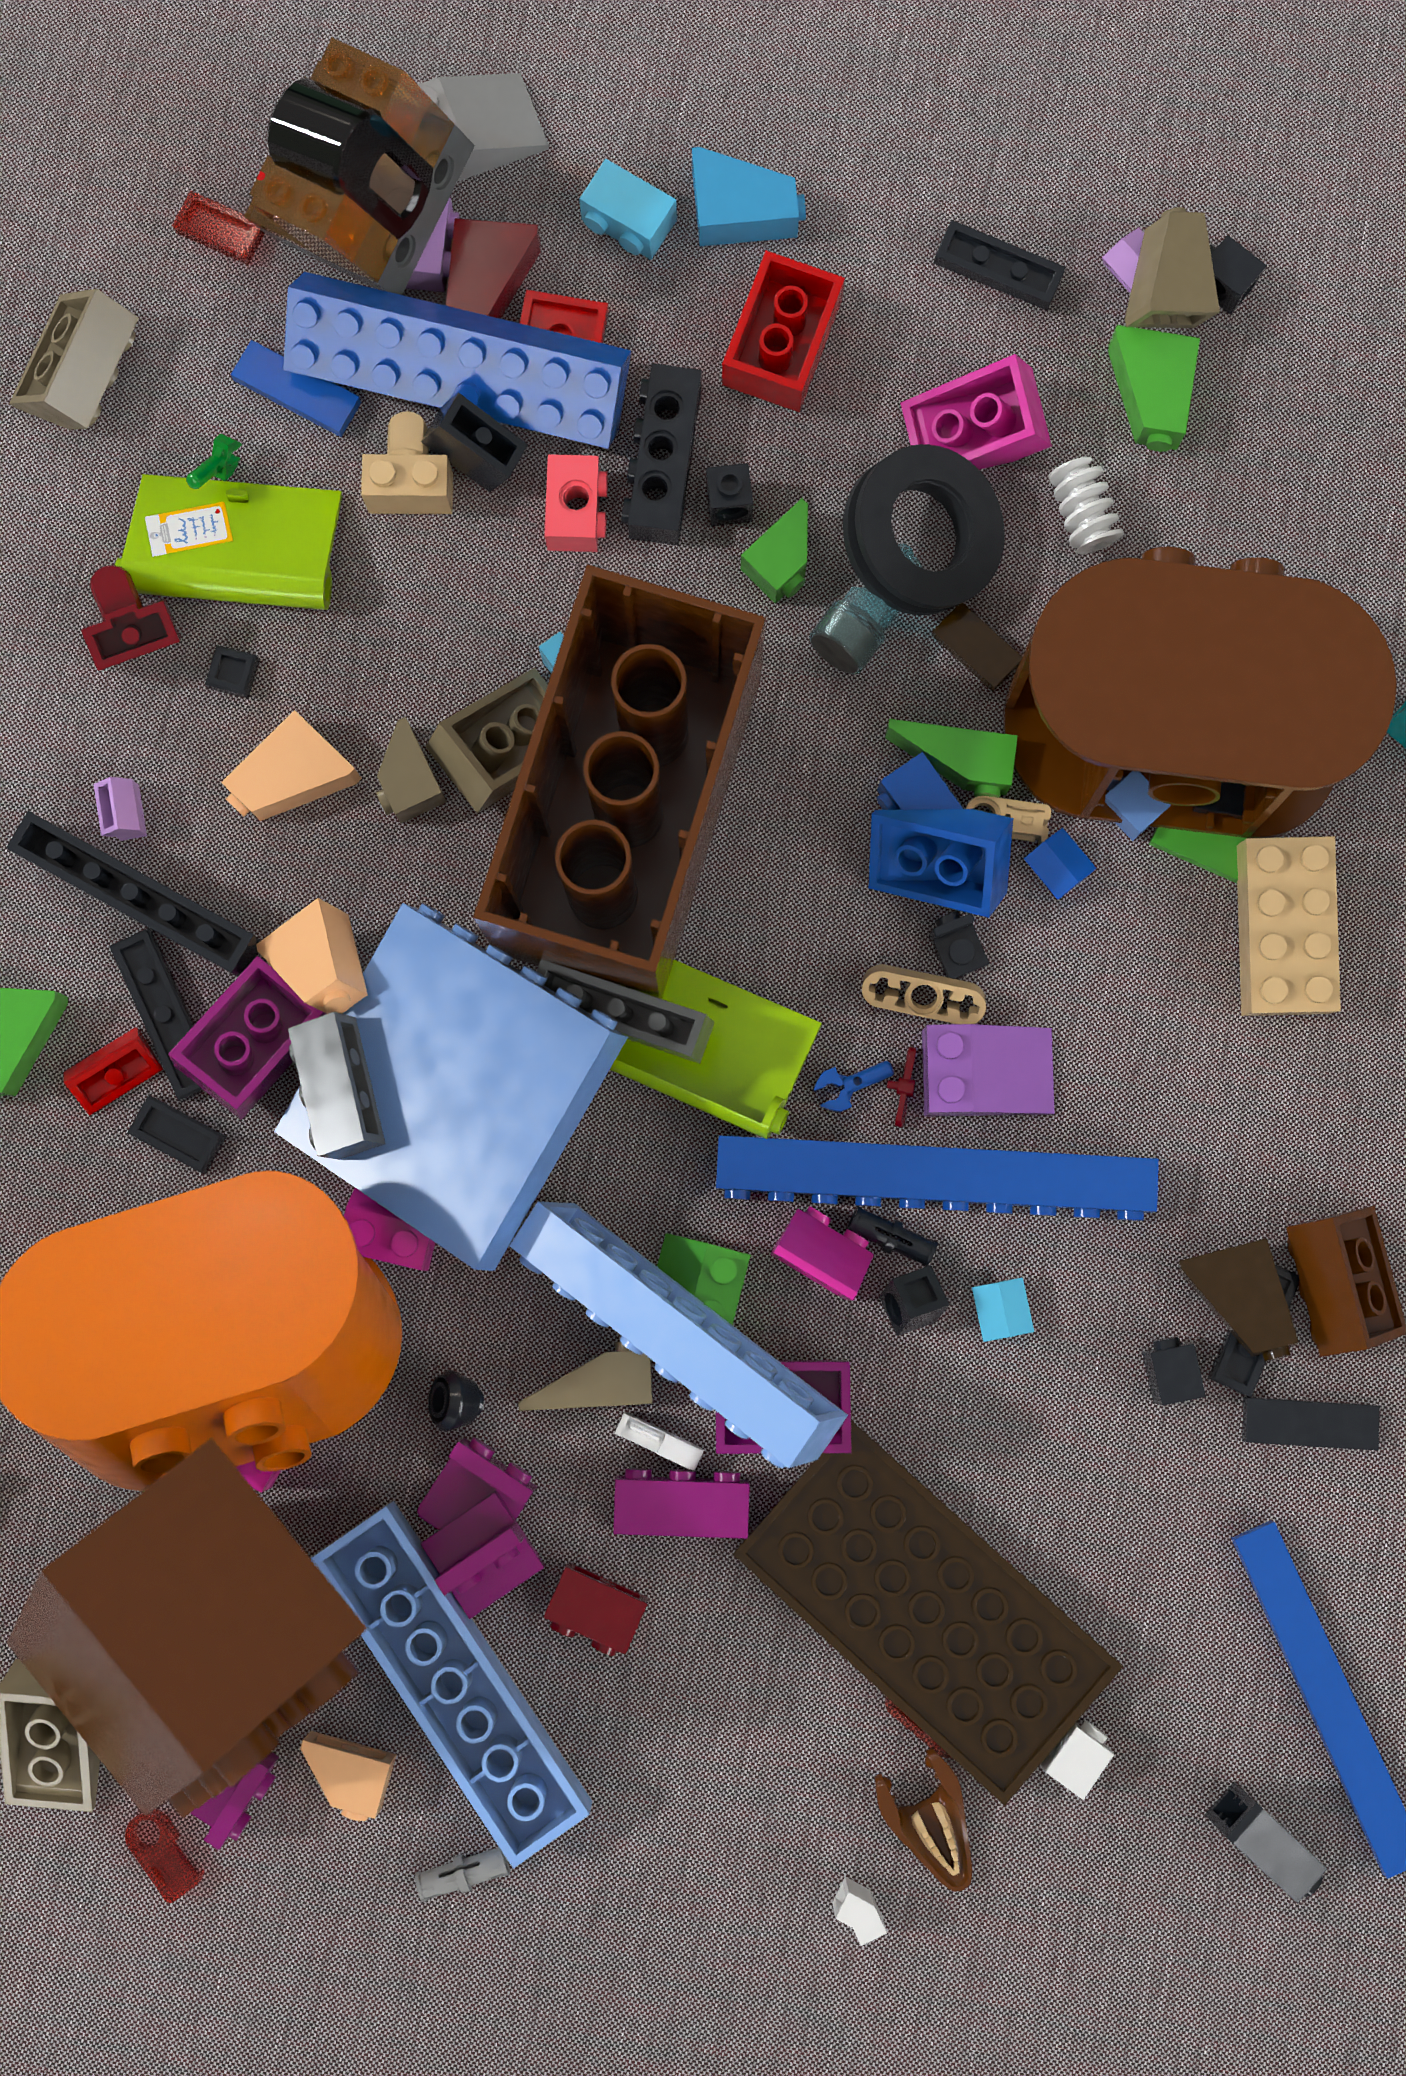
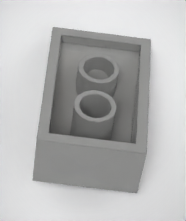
(493, 115)

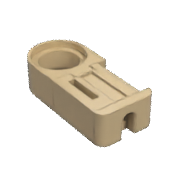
(1029, 818)

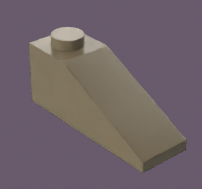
(607, 1380)

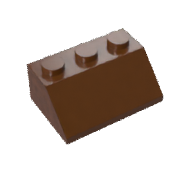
(1346, 1281)

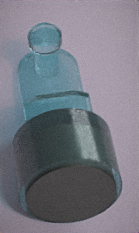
(855, 627)

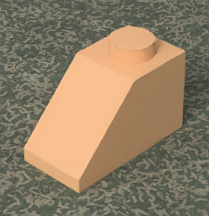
(349, 1774)

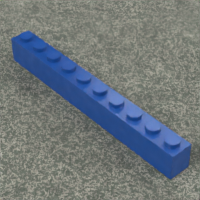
(937, 1175)

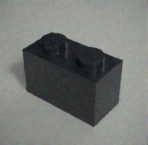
(474, 442)

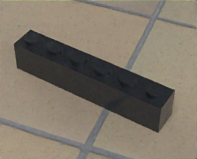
(134, 894)

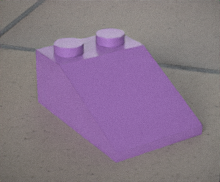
(987, 1070)

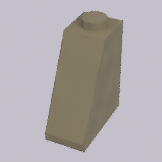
(1174, 274)

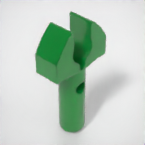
(219, 464)

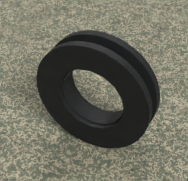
(969, 504)

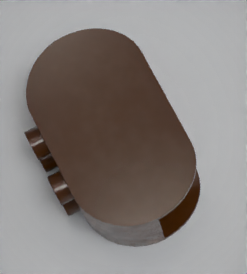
(1197, 687)

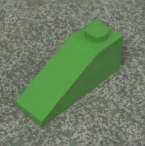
(965, 757)

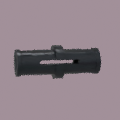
(919, 1248)

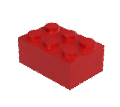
(782, 331)

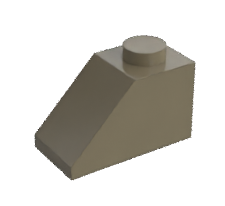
(406, 777)

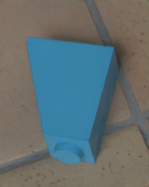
(743, 201)

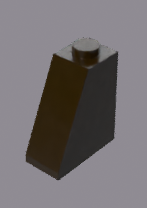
(1246, 1296)

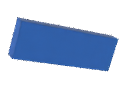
(304, 395)

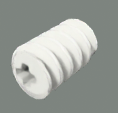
(1083, 505)

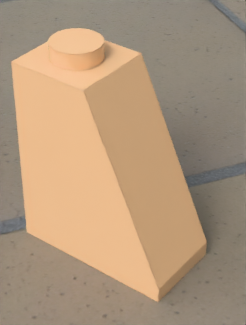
(288, 771)
(317, 957)

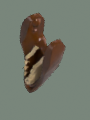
(933, 1827)

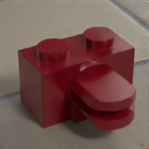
(127, 625)

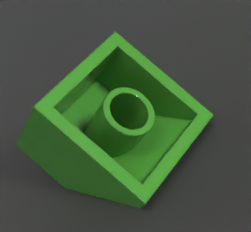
(706, 1271)

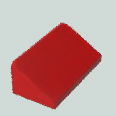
(112, 1071)

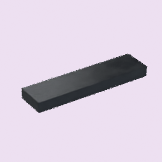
(157, 1002)

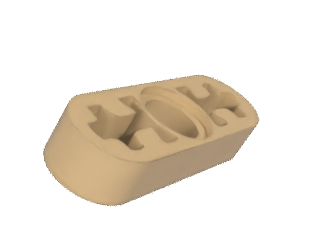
(957, 992)

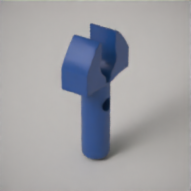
(851, 1084)

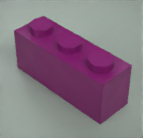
(681, 1504)

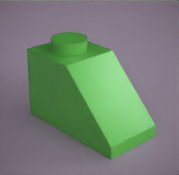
(779, 556)

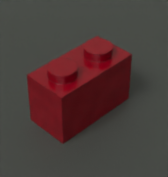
(595, 1609)

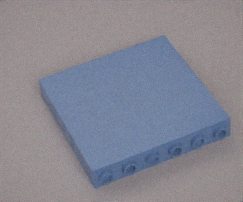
(470, 1081)

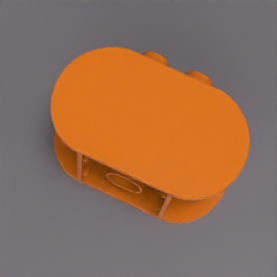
(195, 1323)

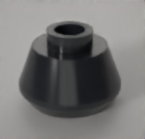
(454, 1401)

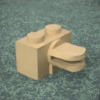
(407, 476)

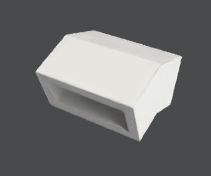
(857, 1908)

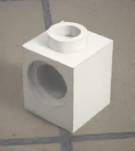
(1079, 1758)

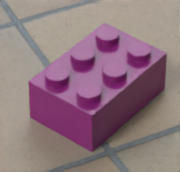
(243, 1038)

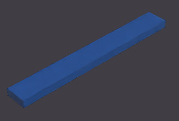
(1326, 1694)

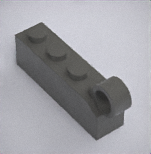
(638, 1015)

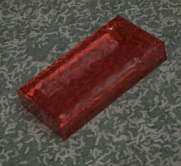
(218, 228)

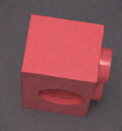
(569, 479)

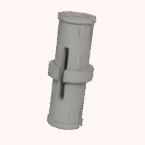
(461, 1874)

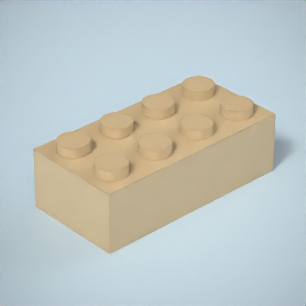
(1288, 926)

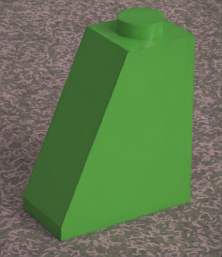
(1155, 383)
(25, 1027)

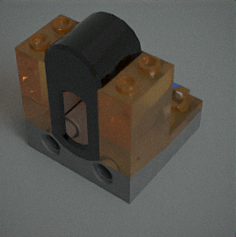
(358, 168)

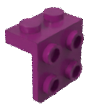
(470, 1478)
(228, 1810)

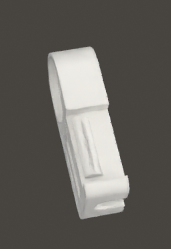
(659, 1441)

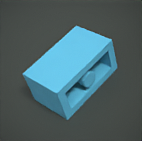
(627, 210)

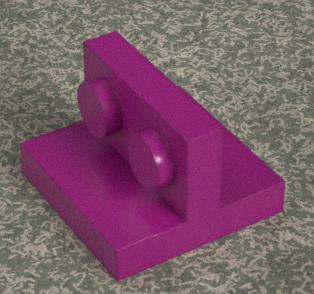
(482, 1555)

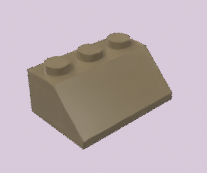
(75, 359)

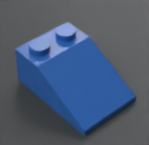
(942, 857)

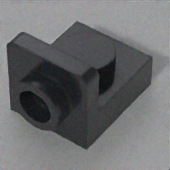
(957, 945)

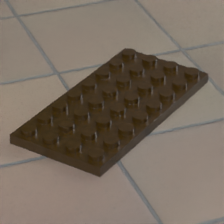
(928, 1613)

